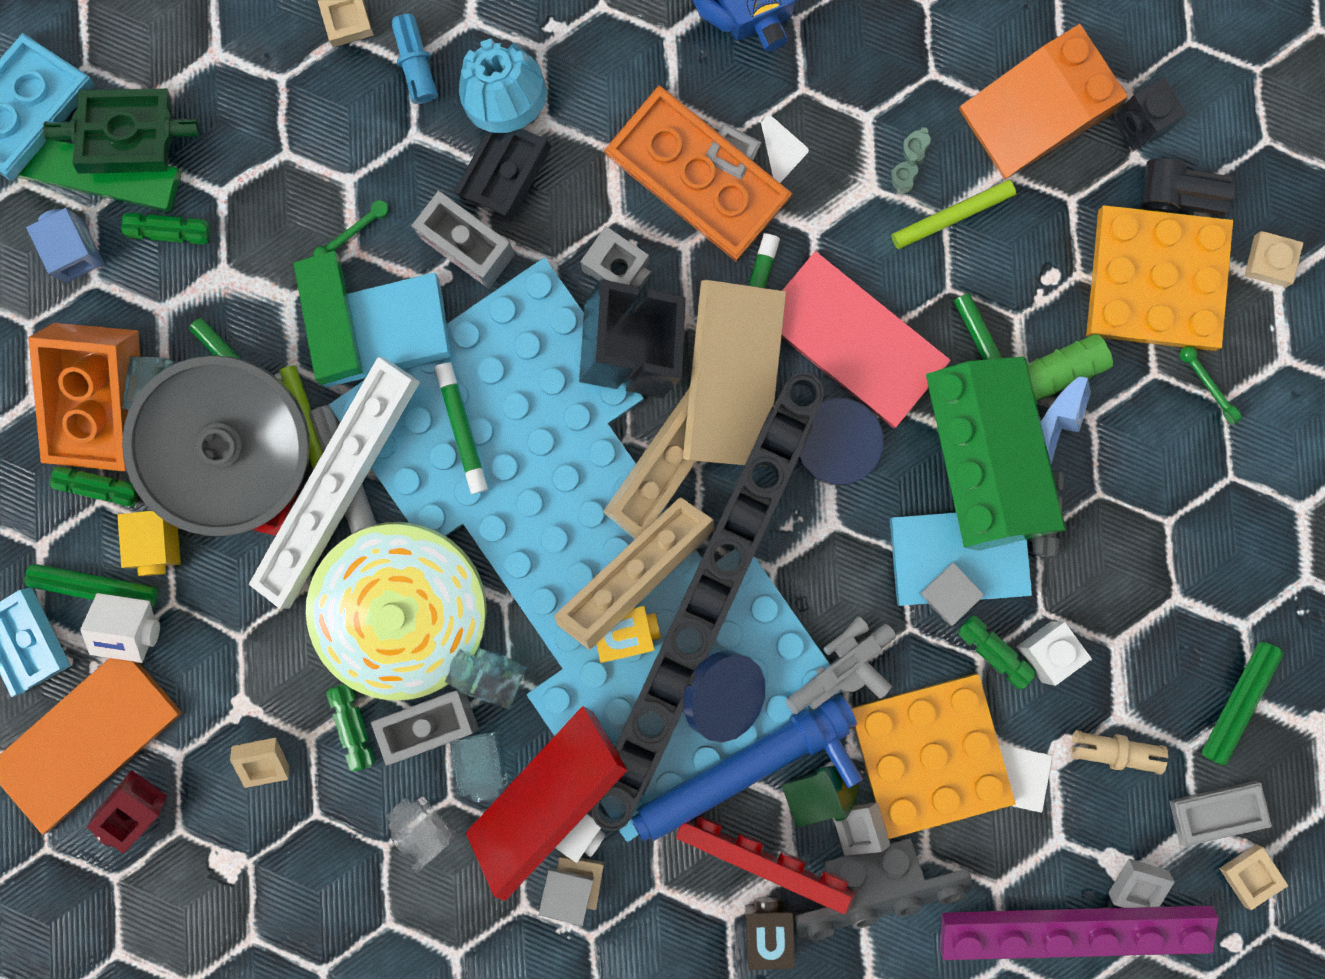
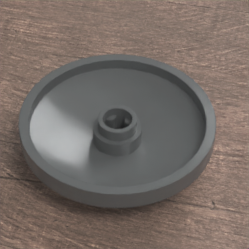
(216, 445)

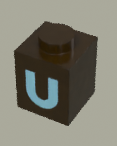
(769, 934)

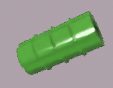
(1063, 366)

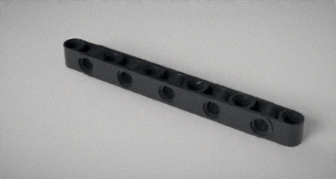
(711, 594)

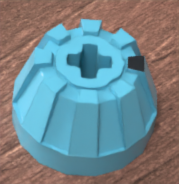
(501, 87)

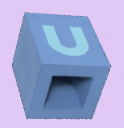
(64, 244)

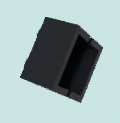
(636, 347)

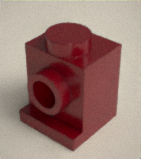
(127, 812)

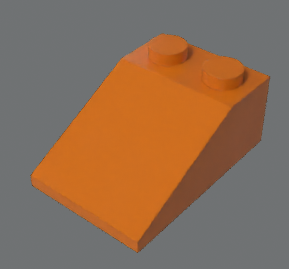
(1043, 102)
(80, 393)

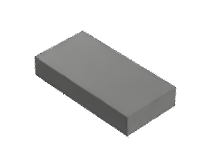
(1220, 813)

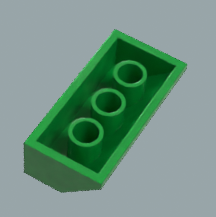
(995, 452)

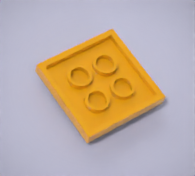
(1160, 278)
(932, 755)

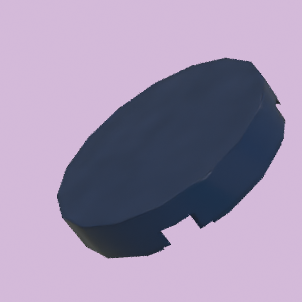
(842, 443)
(724, 696)

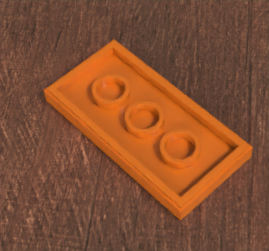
(667, 152)
(84, 741)

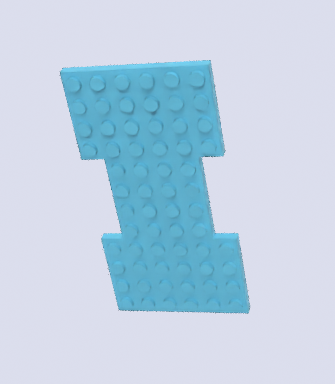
(543, 522)

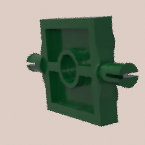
(122, 130)

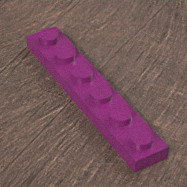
(1078, 932)

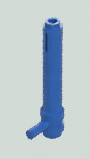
(804, 734)

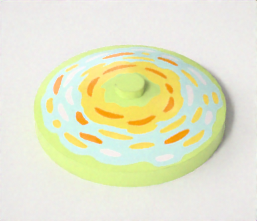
(395, 610)

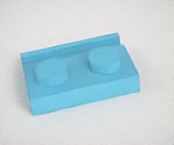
(27, 643)

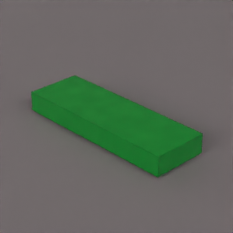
(327, 318)

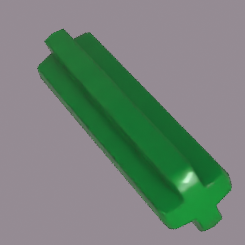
(85, 585)
(1242, 703)

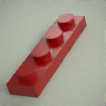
(784, 871)

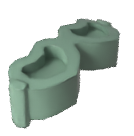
(914, 153)

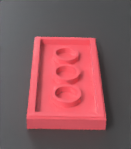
(857, 340)

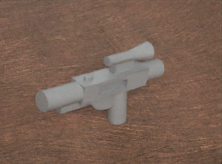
(848, 671)

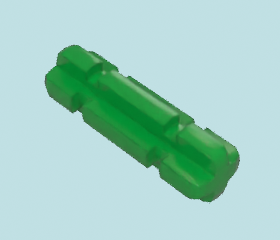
(165, 228)
(93, 486)
(996, 652)
(350, 727)

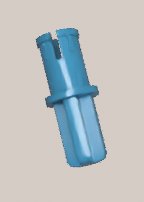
(414, 59)

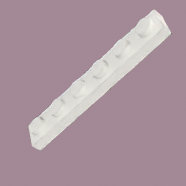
(334, 482)

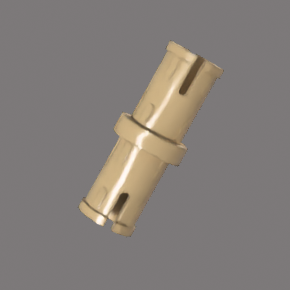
(1119, 752)

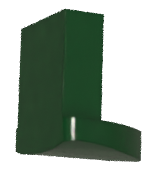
(819, 797)

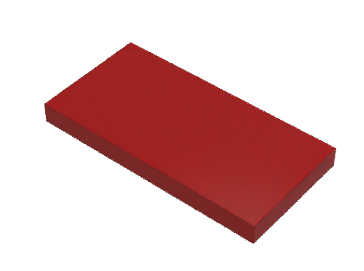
(545, 802)

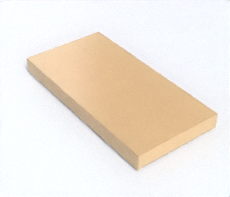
(732, 370)

